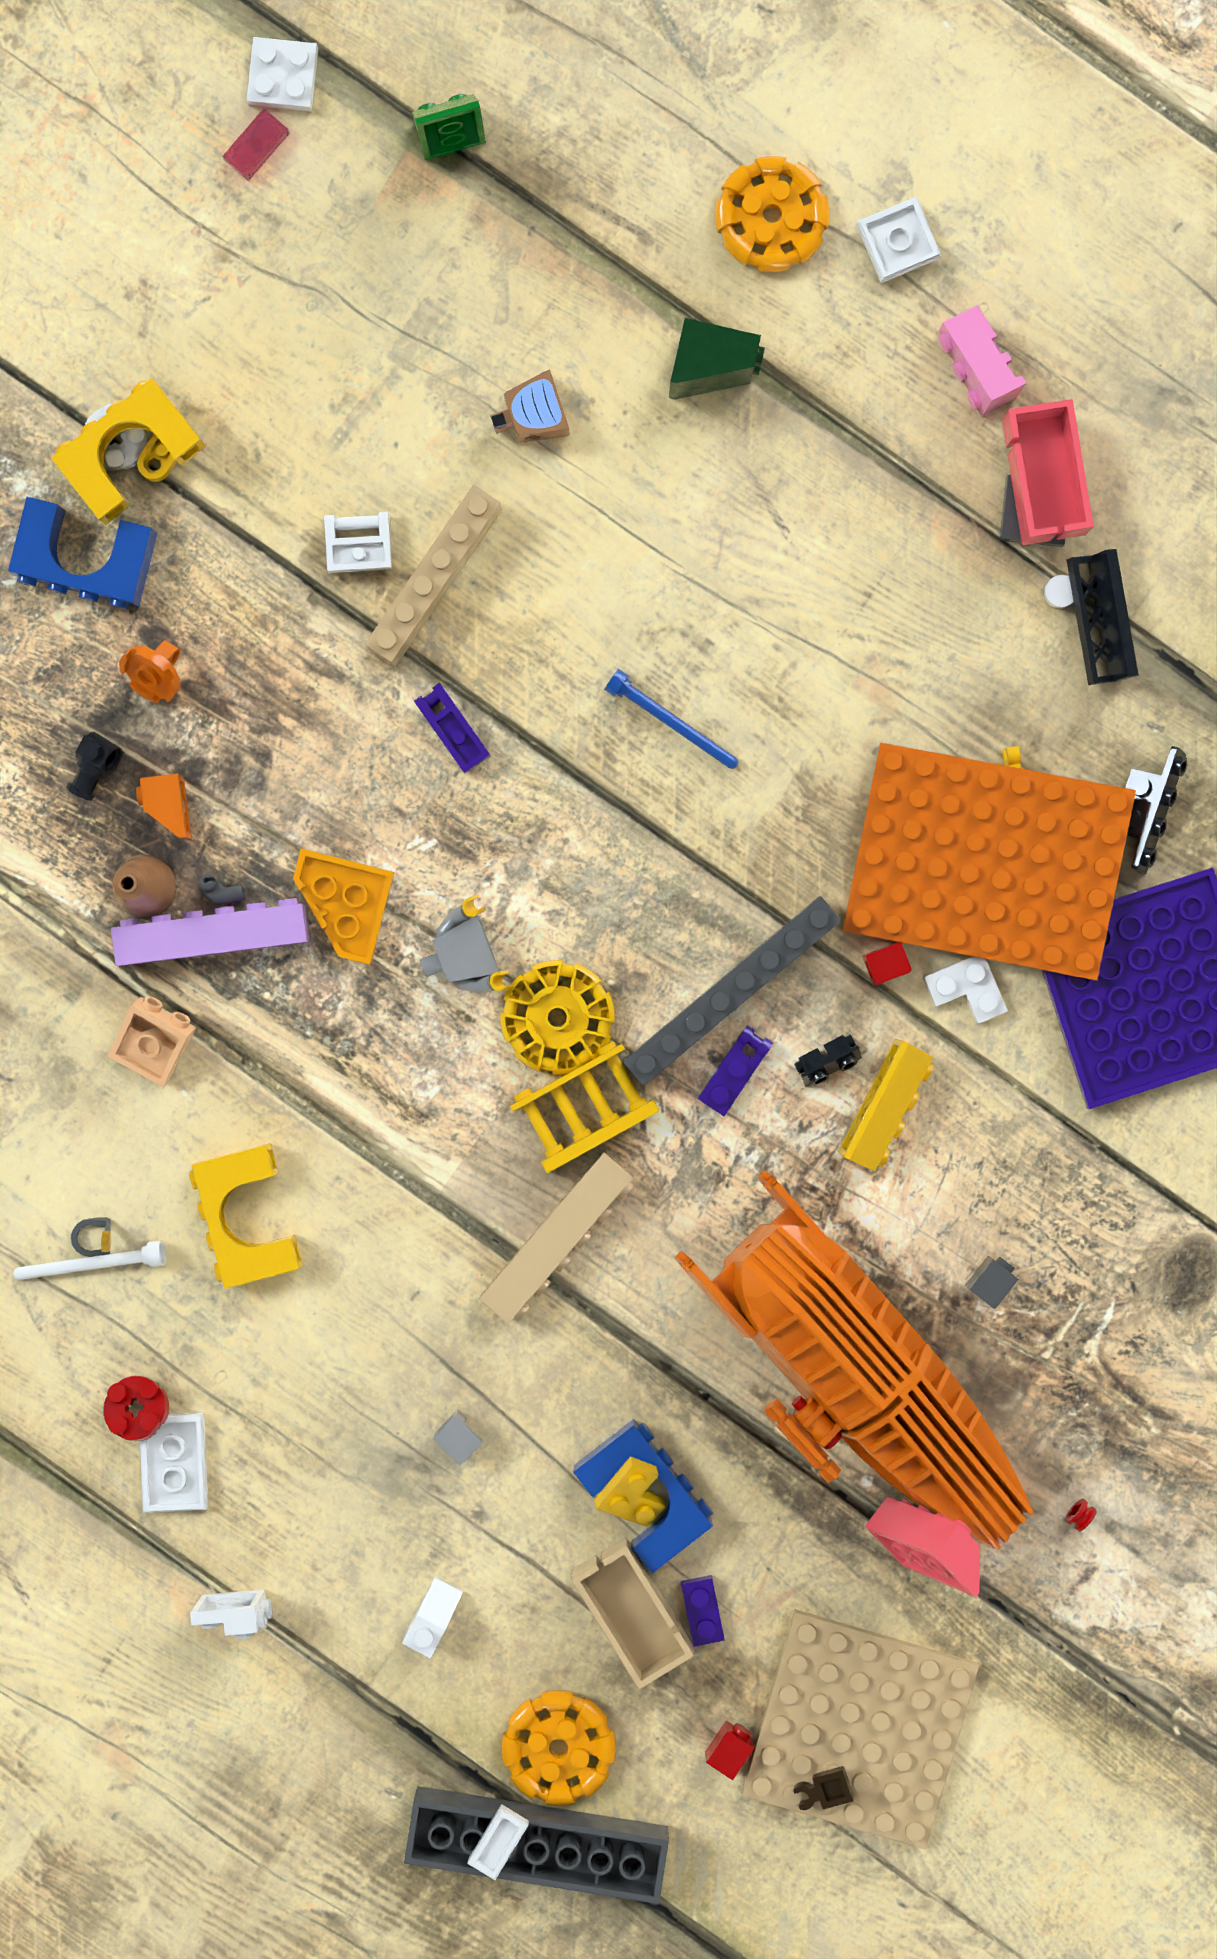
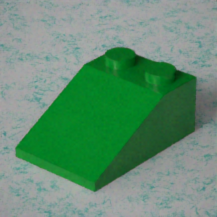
(449, 125)

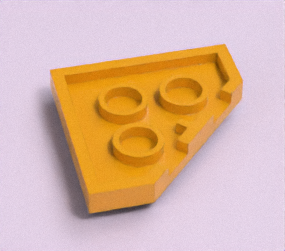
(345, 900)

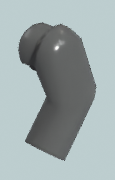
(218, 893)

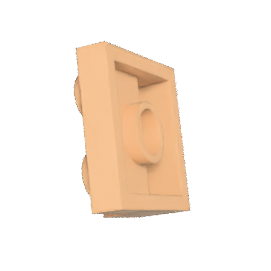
(152, 1040)

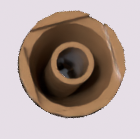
(144, 886)

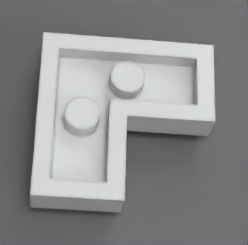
(968, 978)

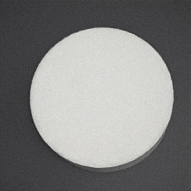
(1058, 592)

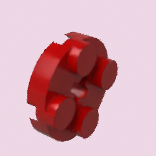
(121, 1397)

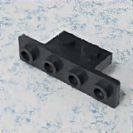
(1151, 805)

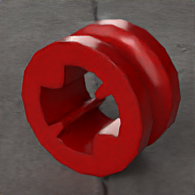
(1080, 1515)

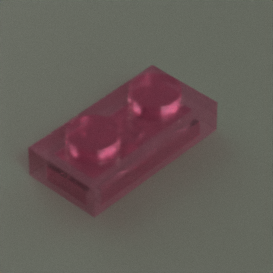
(256, 144)

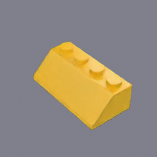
(886, 1104)

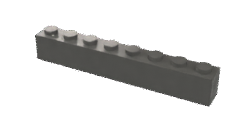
(731, 990)

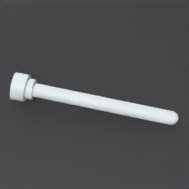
(152, 1254)

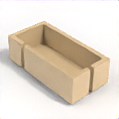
(632, 1613)

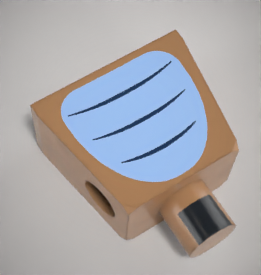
(533, 411)

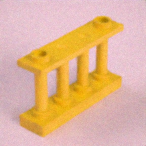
(583, 1138)

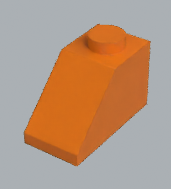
(166, 802)

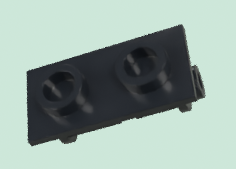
(818, 1068)

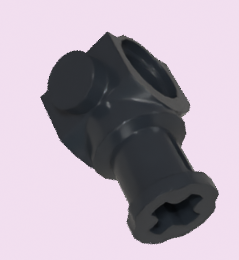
(96, 759)

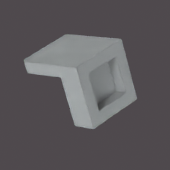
(457, 1438)

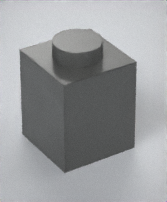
(992, 1281)

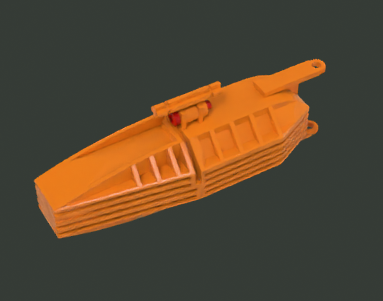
(861, 1374)

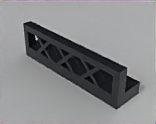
(1109, 617)

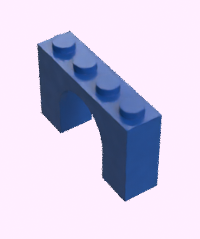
(37, 560)
(685, 1515)

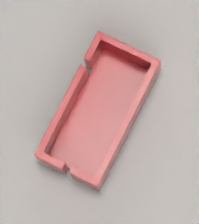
(1047, 472)

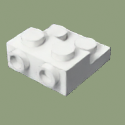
(239, 1611)

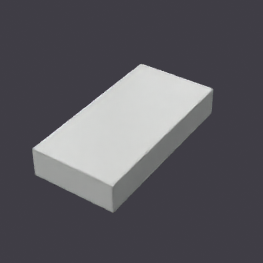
(498, 1842)

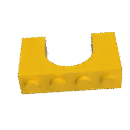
(84, 457)
(236, 1259)

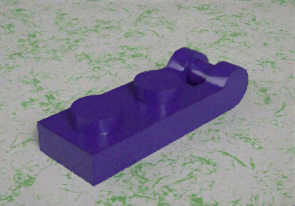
(453, 729)
(734, 1071)

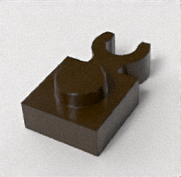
(829, 1788)

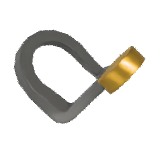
(105, 1239)

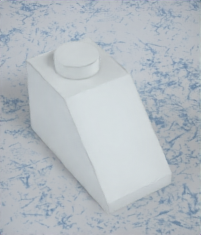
(432, 1617)

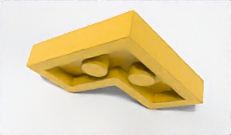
(627, 1494)

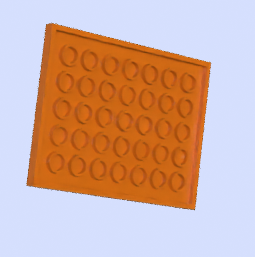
(989, 860)

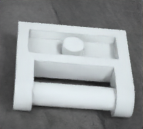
(358, 552)

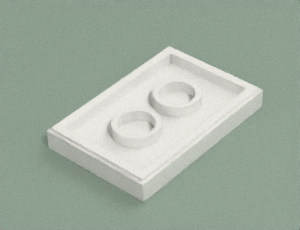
(175, 1465)

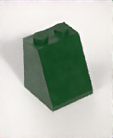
(713, 359)

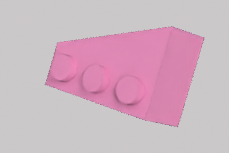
(979, 361)

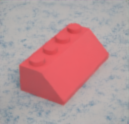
(928, 1544)

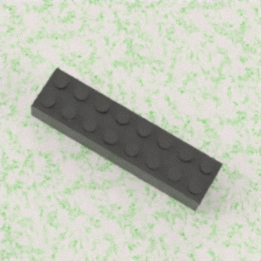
(555, 1851)

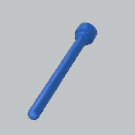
(622, 686)

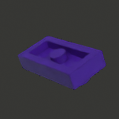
(702, 1610)

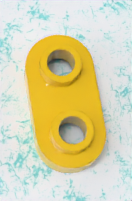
(155, 451)

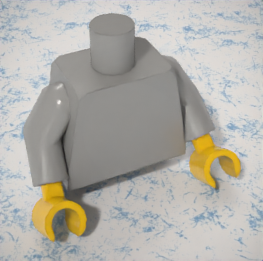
(465, 952)

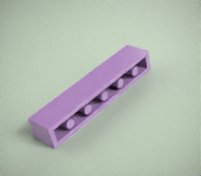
(210, 934)

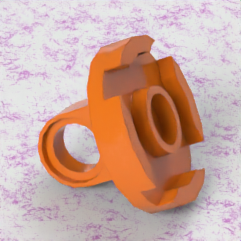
(152, 671)

